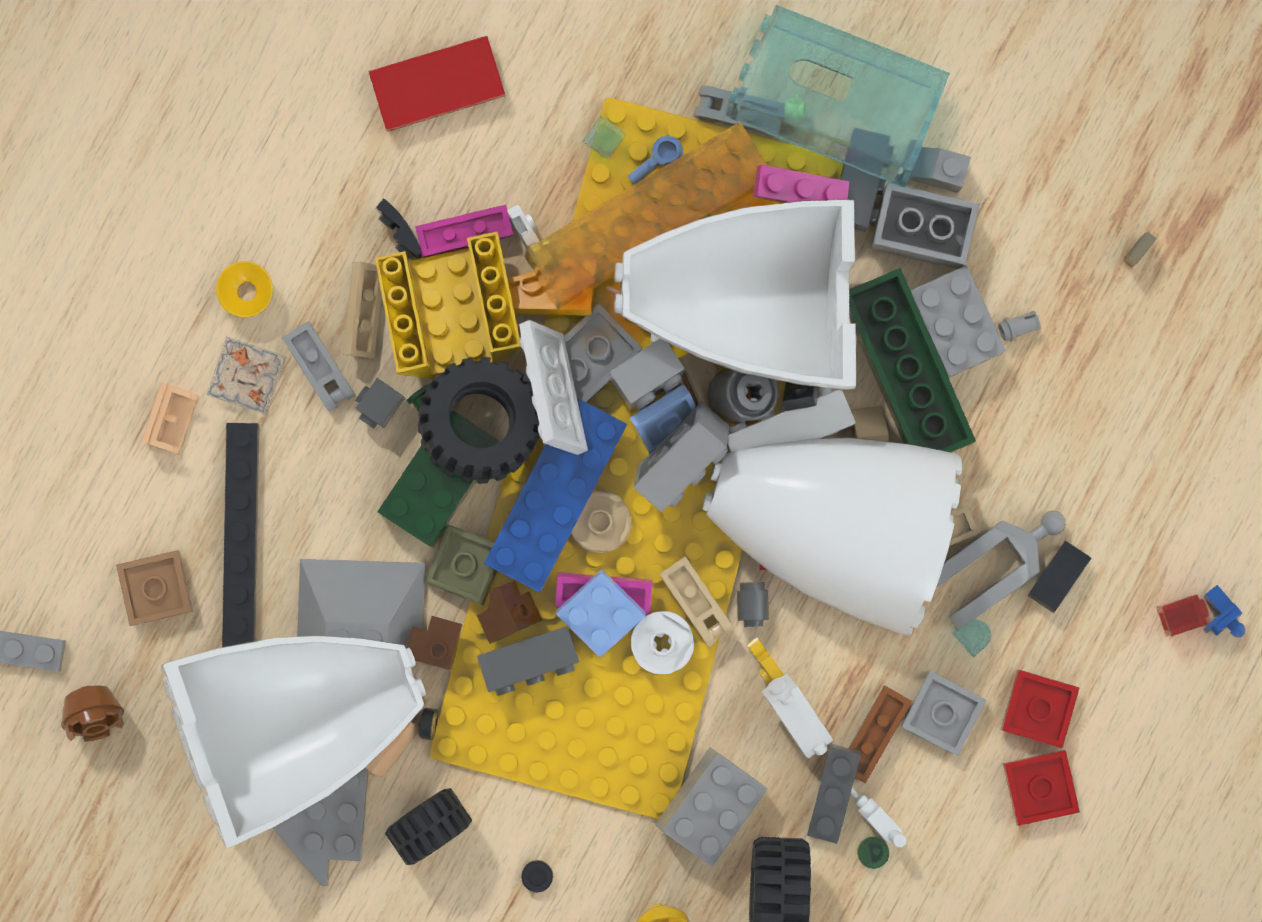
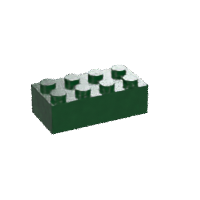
(427, 497)

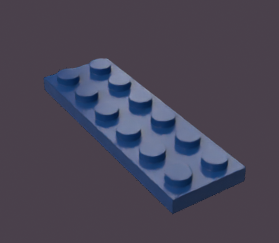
(553, 501)

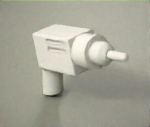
(879, 820)

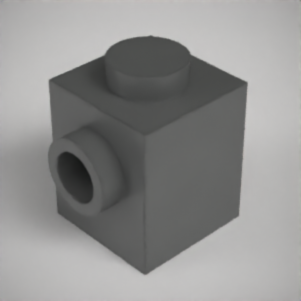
(378, 403)

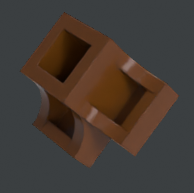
(508, 612)
(437, 644)

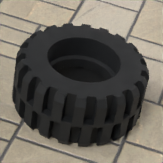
(471, 461)
(780, 880)

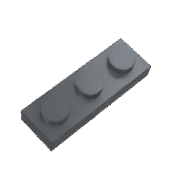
(834, 793)

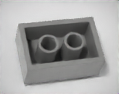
(924, 226)
(958, 321)
(647, 375)
(682, 457)
(711, 807)

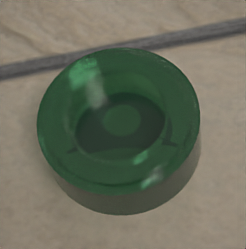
(873, 852)

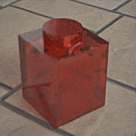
(1183, 614)

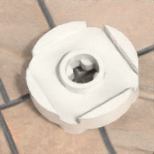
(679, 637)

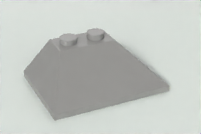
(361, 599)

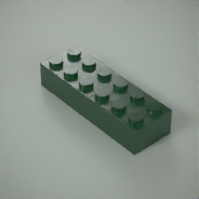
(907, 365)

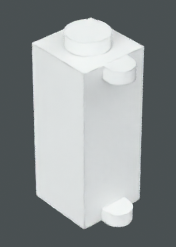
(797, 716)

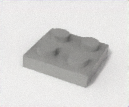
(943, 713)

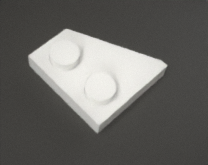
(523, 225)

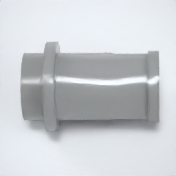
(1018, 326)

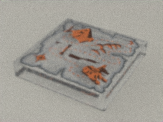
(246, 375)

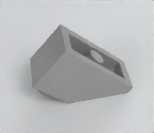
(941, 168)

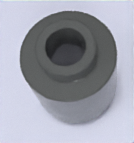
(752, 604)

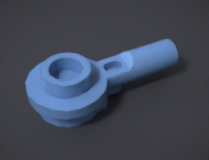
(664, 152)

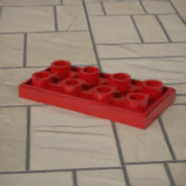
(436, 83)

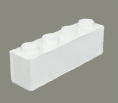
(815, 422)

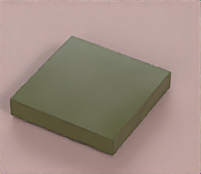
(461, 565)

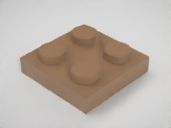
(154, 588)

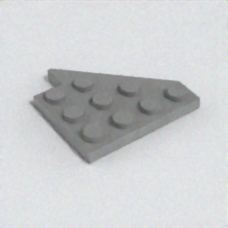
(329, 828)

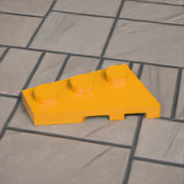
(532, 299)

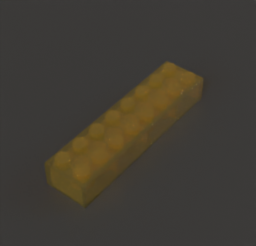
(674, 196)

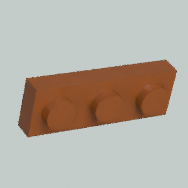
(878, 729)

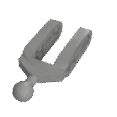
(1024, 545)

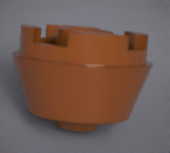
(91, 713)

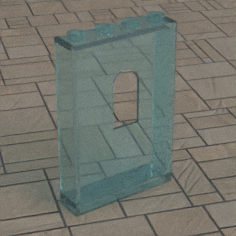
(876, 125)

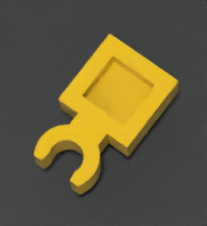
(769, 667)

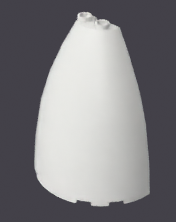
(752, 291)
(843, 520)
(286, 721)

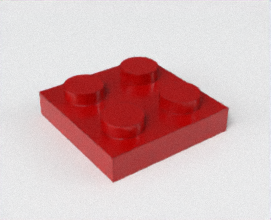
(1040, 708)
(1041, 787)

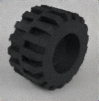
(428, 826)

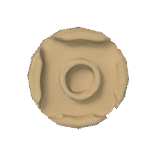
(603, 523)

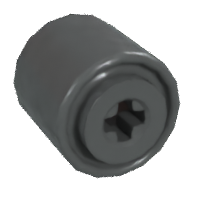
(729, 400)

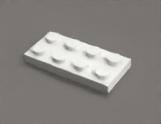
(552, 387)

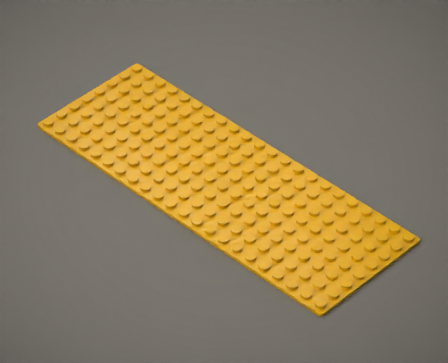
(609, 724)

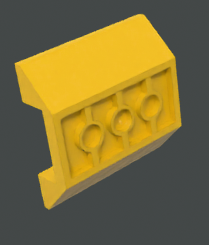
(448, 307)

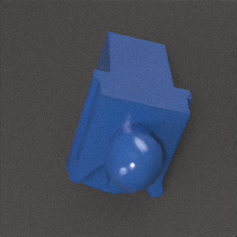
(1227, 612)

